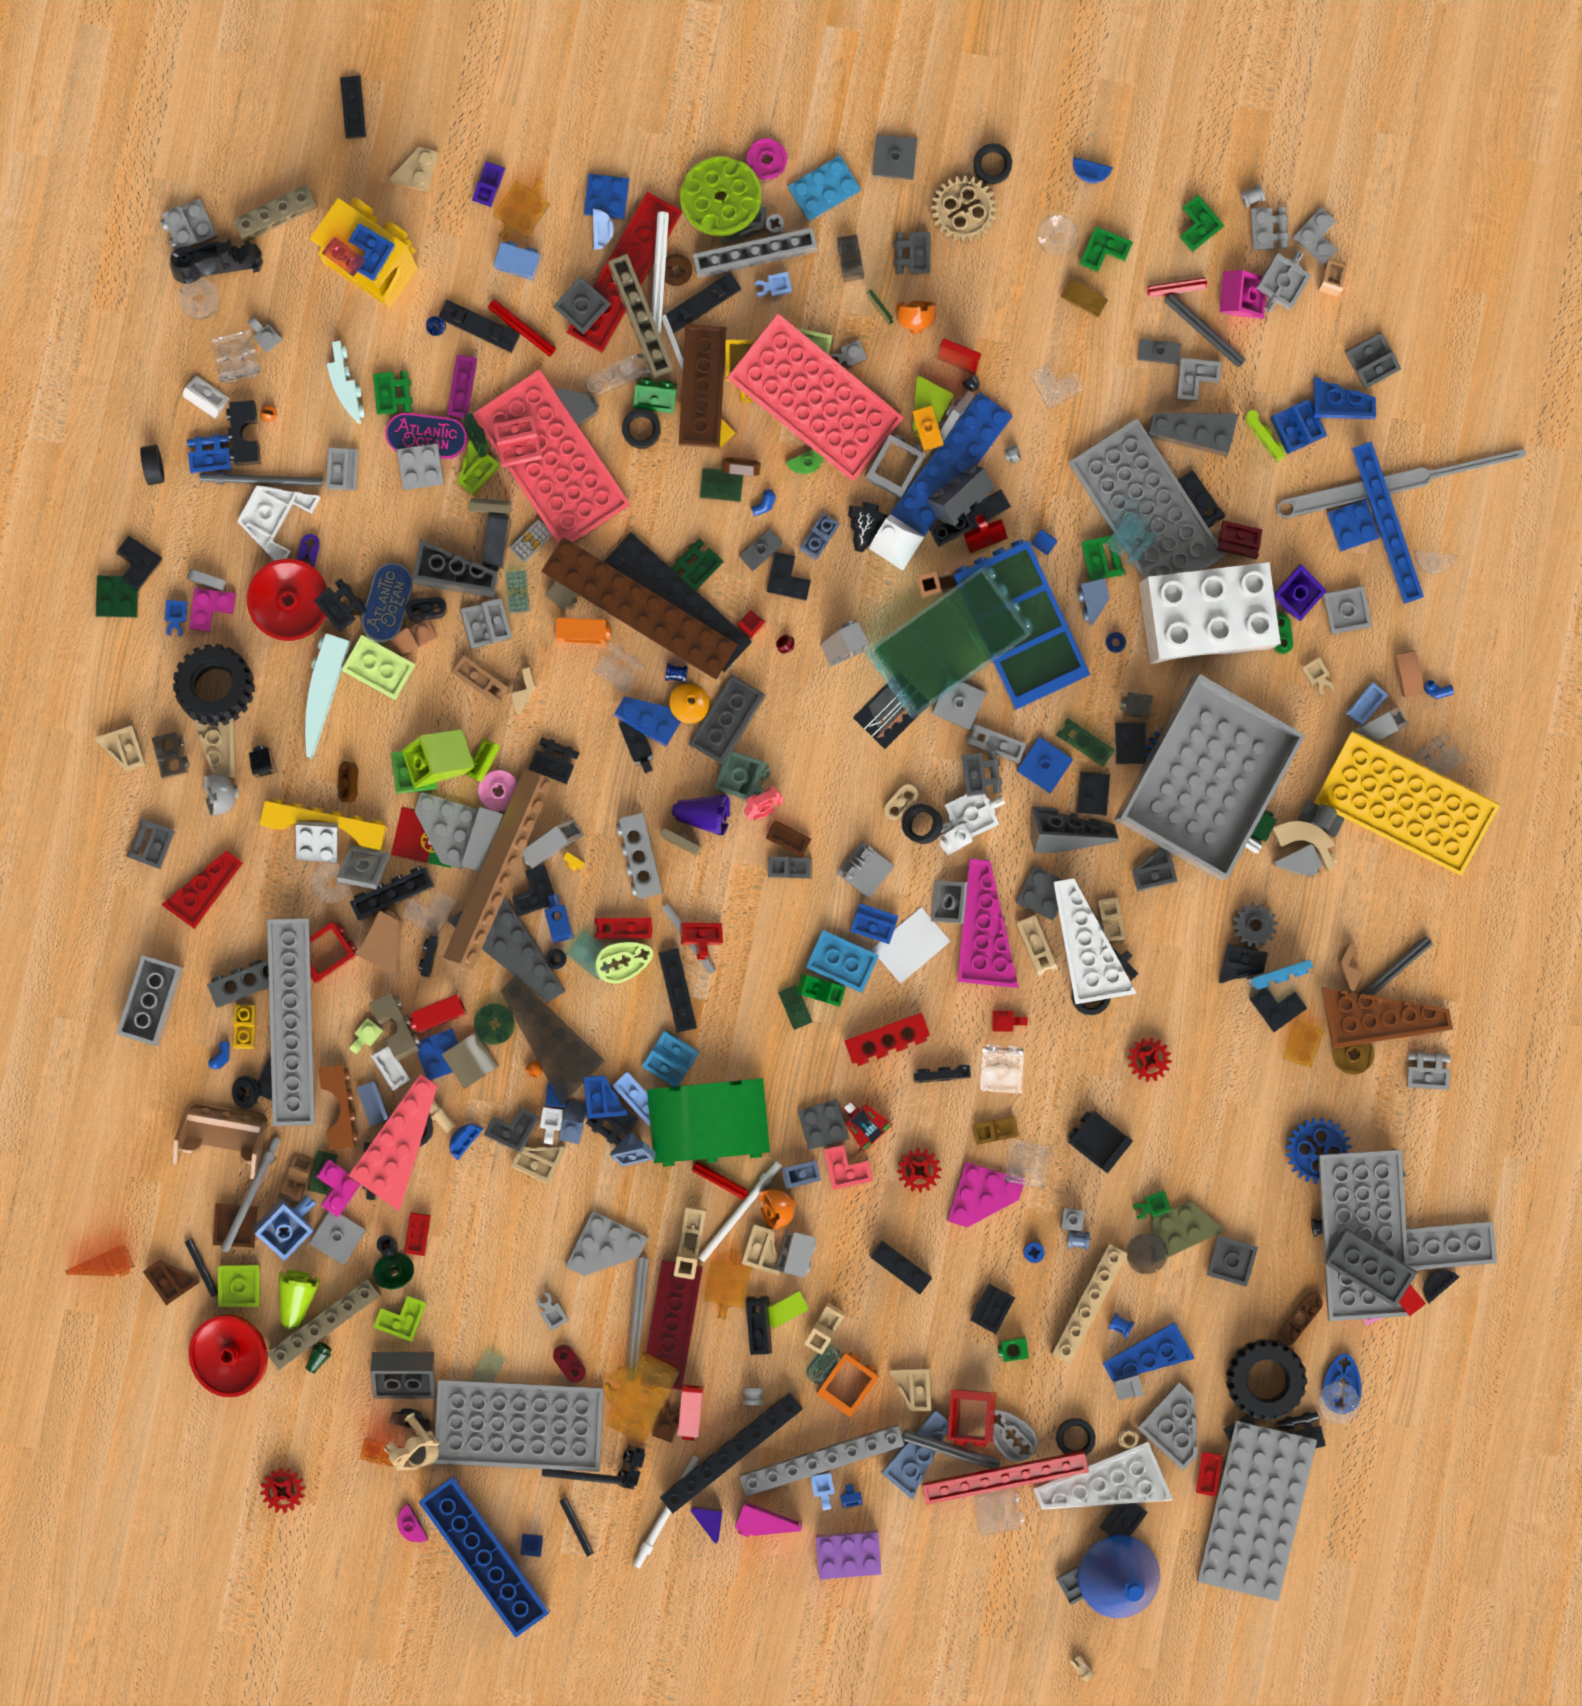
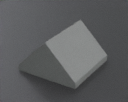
(949, 902)

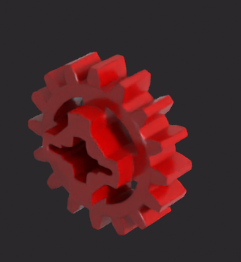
(1157, 1063)
(912, 1177)
(275, 1484)

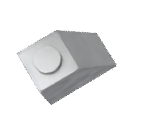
(1383, 725)
(552, 843)

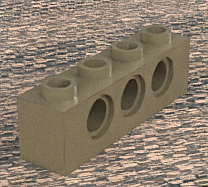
(275, 213)

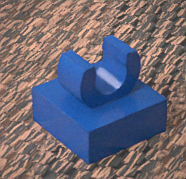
(851, 1498)

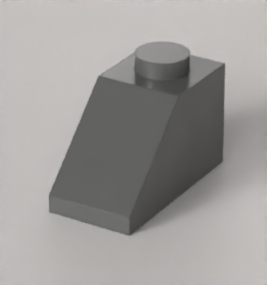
(578, 405)

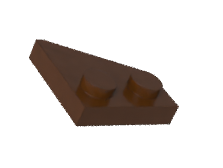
(169, 1281)

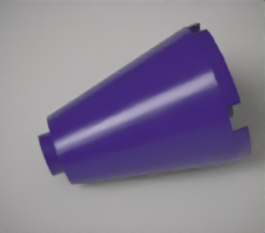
(704, 813)

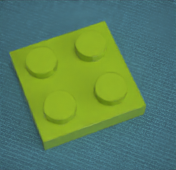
(239, 1286)

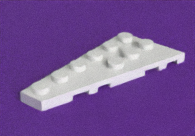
(1091, 960)

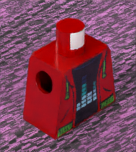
(865, 1124)

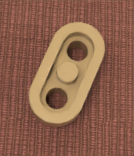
(901, 802)

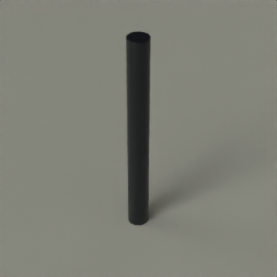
(611, 1479)

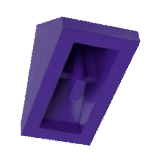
(710, 1520)

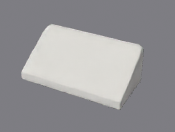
(205, 396)

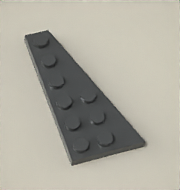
(516, 951)

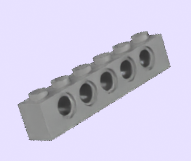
(755, 252)

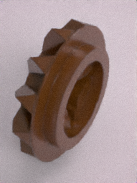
(684, 265)

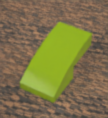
(787, 1309)

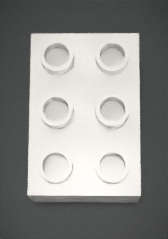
(1209, 612)

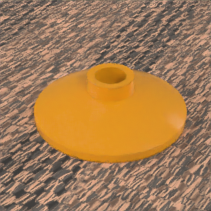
(685, 711)

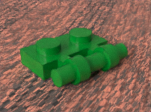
(386, 393)

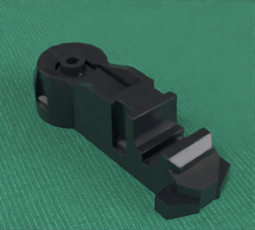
(213, 258)

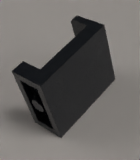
(1099, 1141)

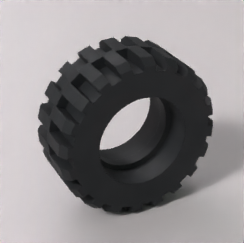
(206, 660)
(1294, 1385)

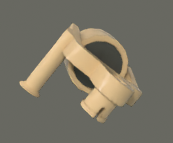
(418, 1450)

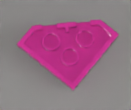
(981, 1195)

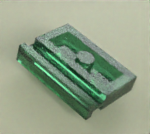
(721, 485)

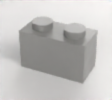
(796, 1253)

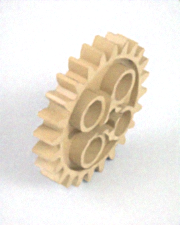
(954, 193)

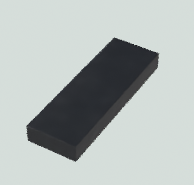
(353, 107)

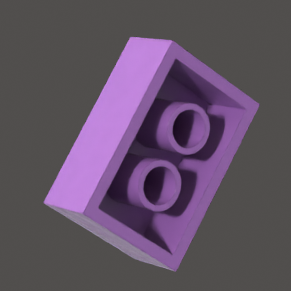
(848, 1554)

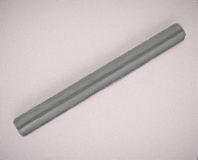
(637, 1313)

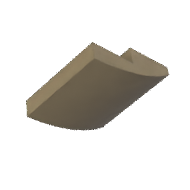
(490, 506)
(469, 1060)

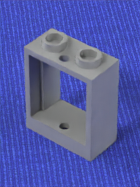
(885, 484)

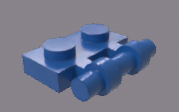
(209, 460)

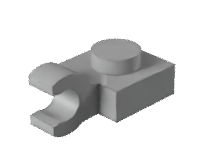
(266, 336)

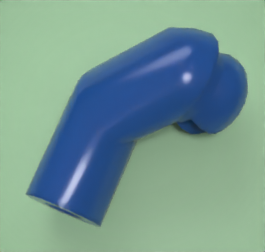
(221, 1058)

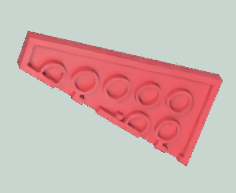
(392, 1154)

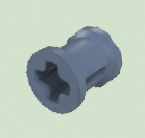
(1078, 1240)

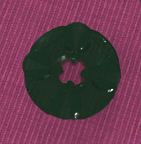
(484, 1030)

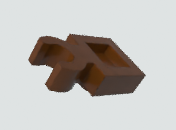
(666, 1427)

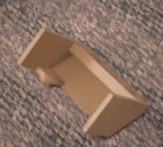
(223, 1129)

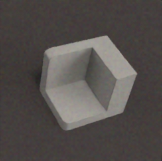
(1128, 1387)

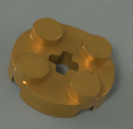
(1359, 1064)

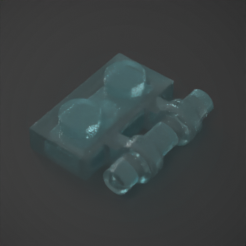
(1126, 535)

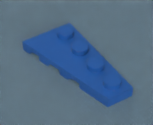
(1154, 1352)

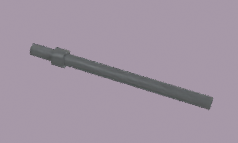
(222, 478)

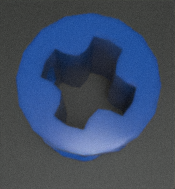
(1121, 1325)

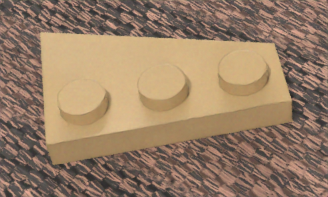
(219, 747)

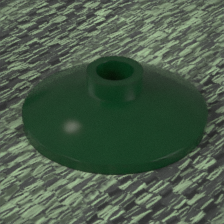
(397, 1264)

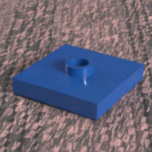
(1044, 765)

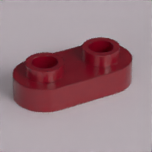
(571, 1362)

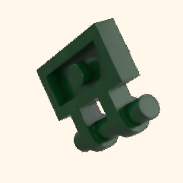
(701, 569)

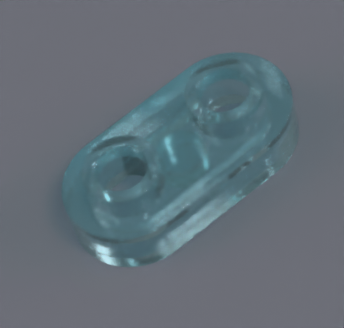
(823, 1364)

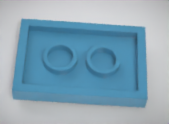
(824, 188)
(842, 961)
(1280, 975)

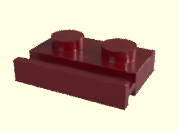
(1239, 539)

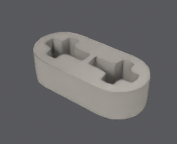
(206, 579)

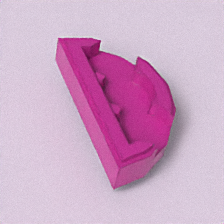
(410, 1526)

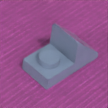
(573, 1122)
(632, 1151)
(801, 1174)

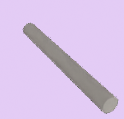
(676, 921)

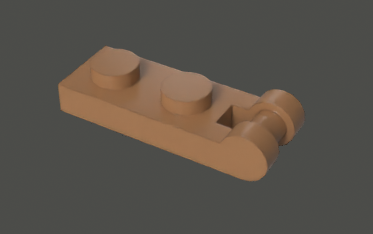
(479, 679)

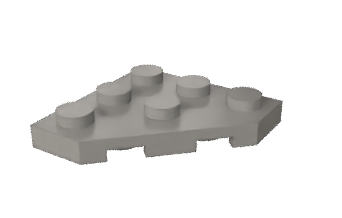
(446, 826)
(604, 1245)
(1173, 1426)

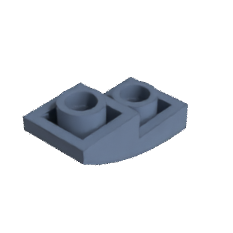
(819, 536)

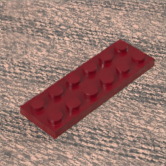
(673, 1318)

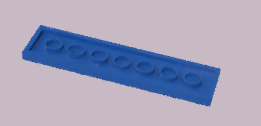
(961, 448)

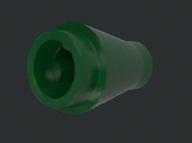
(319, 1355)

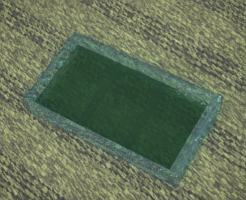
(950, 641)

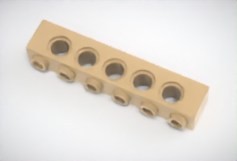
(1088, 1303)

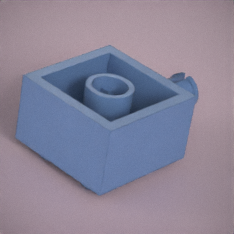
(292, 1218)

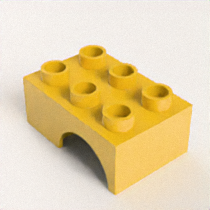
(399, 267)

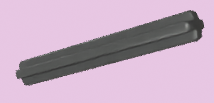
(1205, 330)
(1397, 967)
(950, 1449)

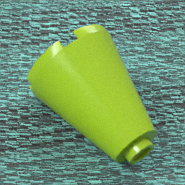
(295, 1296)

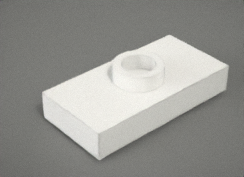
(390, 1068)

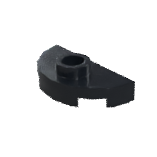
(1437, 1283)
(399, 1418)

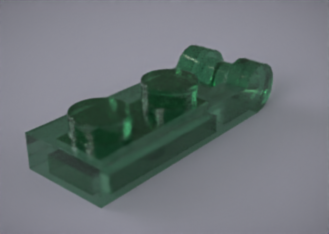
(1086, 743)

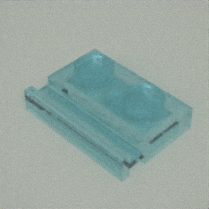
(584, 953)

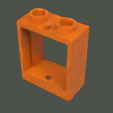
(582, 631)
(834, 1400)

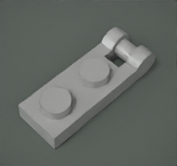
(995, 742)

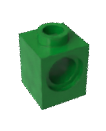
(1022, 1349)

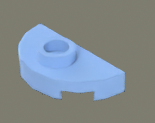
(602, 229)

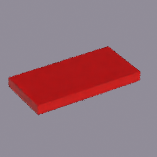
(959, 356)

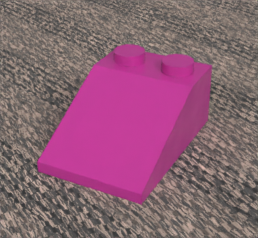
(760, 1521)

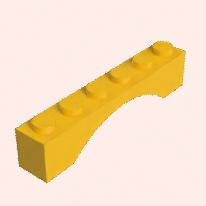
(282, 816)

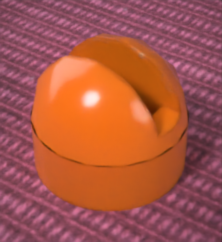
(267, 417)
(533, 1069)

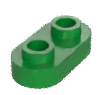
(1285, 634)

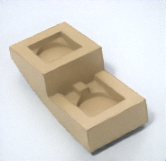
(1112, 919)

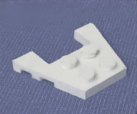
(267, 512)

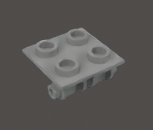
(865, 869)

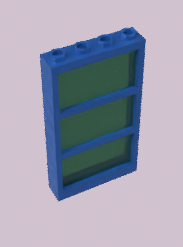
(1050, 654)

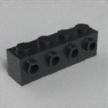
(392, 894)

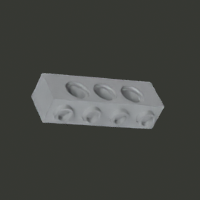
(652, 886)

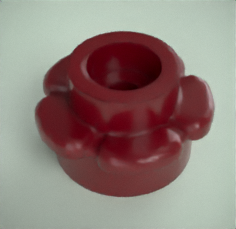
(785, 644)

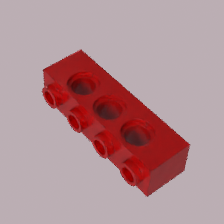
(915, 1022)

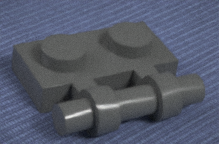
(919, 253)
(975, 776)

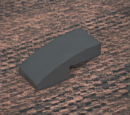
(790, 867)

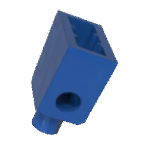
(559, 929)

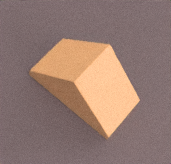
(1333, 278)

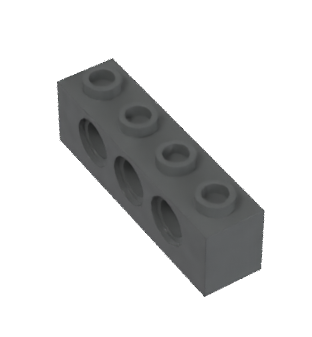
(222, 996)

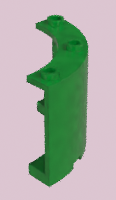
(708, 1121)

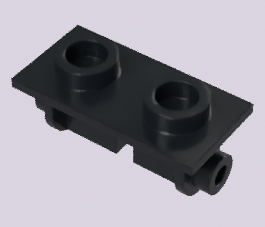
(631, 1457)

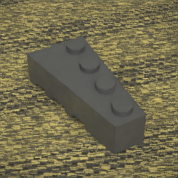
(1195, 430)
(451, 572)

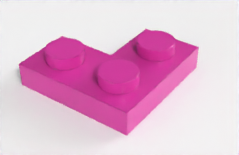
(207, 602)
(341, 1184)

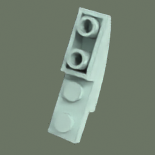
(346, 390)

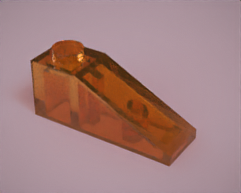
(111, 1263)

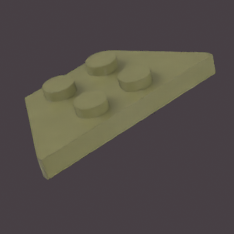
(1184, 1227)

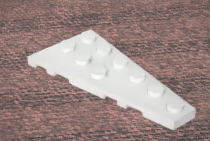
(1116, 1480)

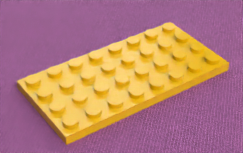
(1407, 803)

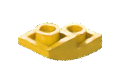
(244, 1026)

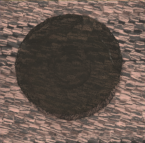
(1147, 1253)

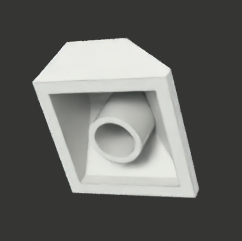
(896, 542)

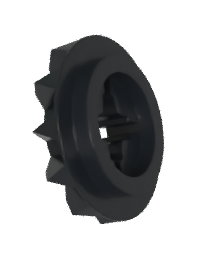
(239, 1092)

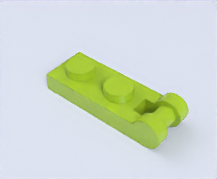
(1264, 435)

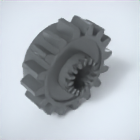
(1243, 925)

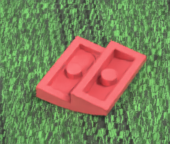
(517, 441)

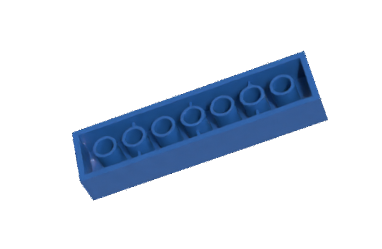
(484, 1556)

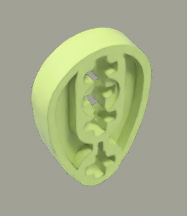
(623, 972)

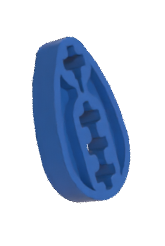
(1350, 1374)

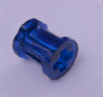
(676, 673)

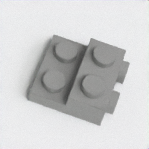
(188, 225)

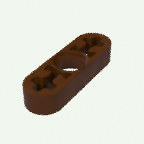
(1305, 1303)

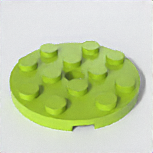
(714, 215)

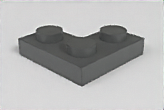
(514, 1135)

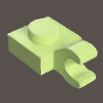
(367, 1034)

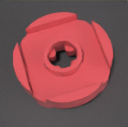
(763, 804)

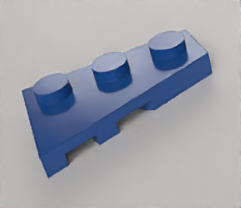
(1337, 402)
(648, 718)

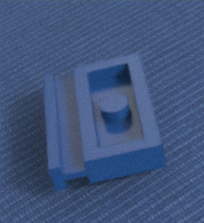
(874, 923)

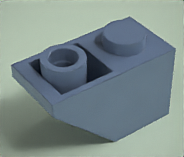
(1095, 597)

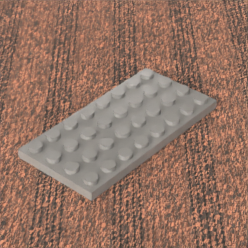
(1131, 476)
(1368, 1198)
(519, 1425)
(1257, 1510)

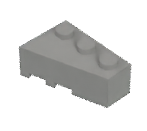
(845, 643)

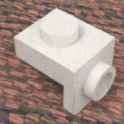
(955, 839)

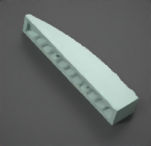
(323, 686)

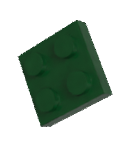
(115, 598)

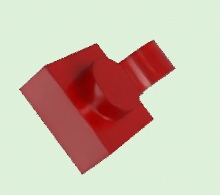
(1004, 1021)

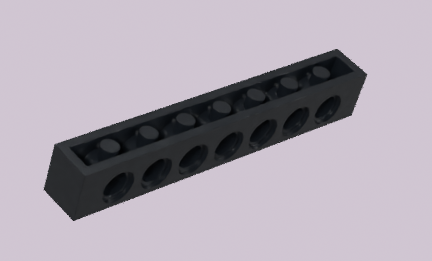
(730, 1452)

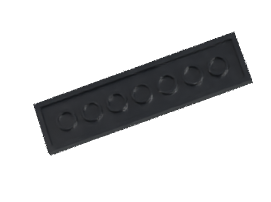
(646, 568)

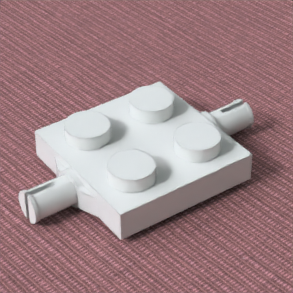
(974, 812)

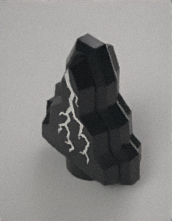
(865, 524)

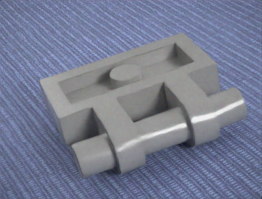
(1262, 228)
(1428, 1077)

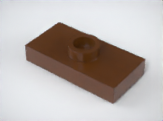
(788, 838)

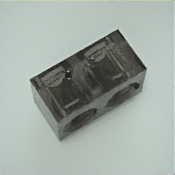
(850, 258)
(1136, 705)
(165, 757)

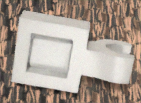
(551, 1121)

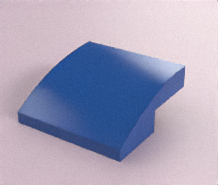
(1298, 426)

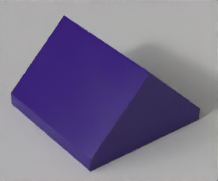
(1299, 593)

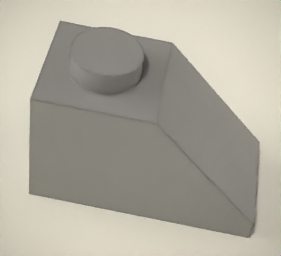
(1301, 862)

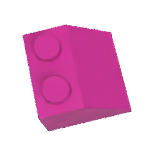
(1240, 295)

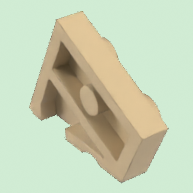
(417, 170)
(123, 747)
(538, 1162)
(761, 1250)
(914, 1387)

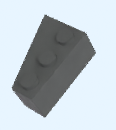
(960, 494)

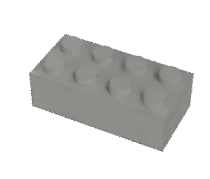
(150, 1000)

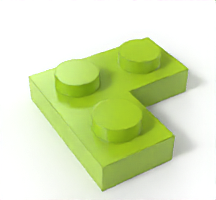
(403, 1324)

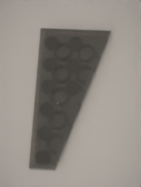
(555, 1045)

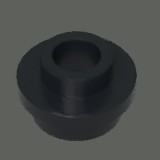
(550, 958)

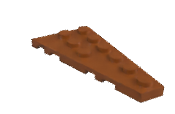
(1370, 1019)

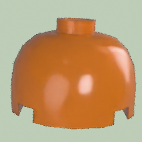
(916, 315)
(778, 1207)

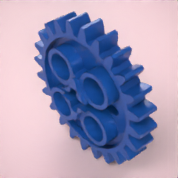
(1303, 1163)

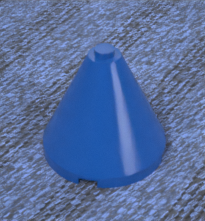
(1118, 1576)

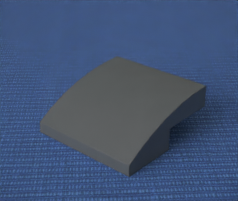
(1372, 360)

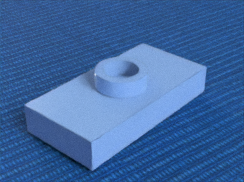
(1367, 704)

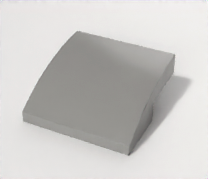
(485, 623)

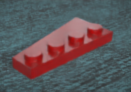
(200, 894)

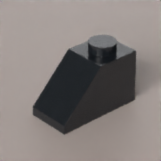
(262, 761)

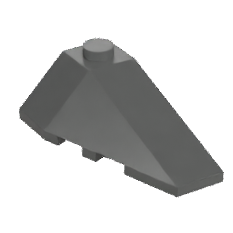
(1060, 832)

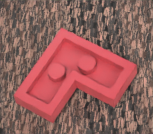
(841, 1173)

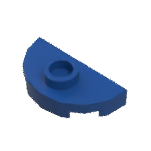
(1091, 171)
(463, 1139)

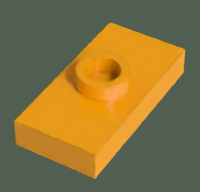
(927, 428)

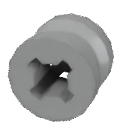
(752, 1396)

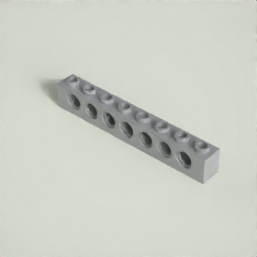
(821, 1460)

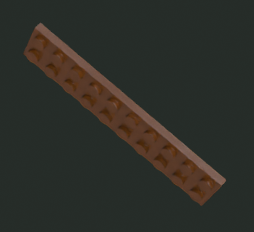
(639, 608)

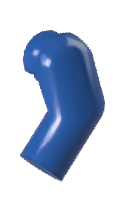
(766, 504)
(1436, 691)

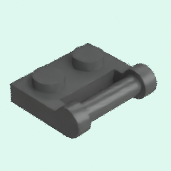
(156, 847)

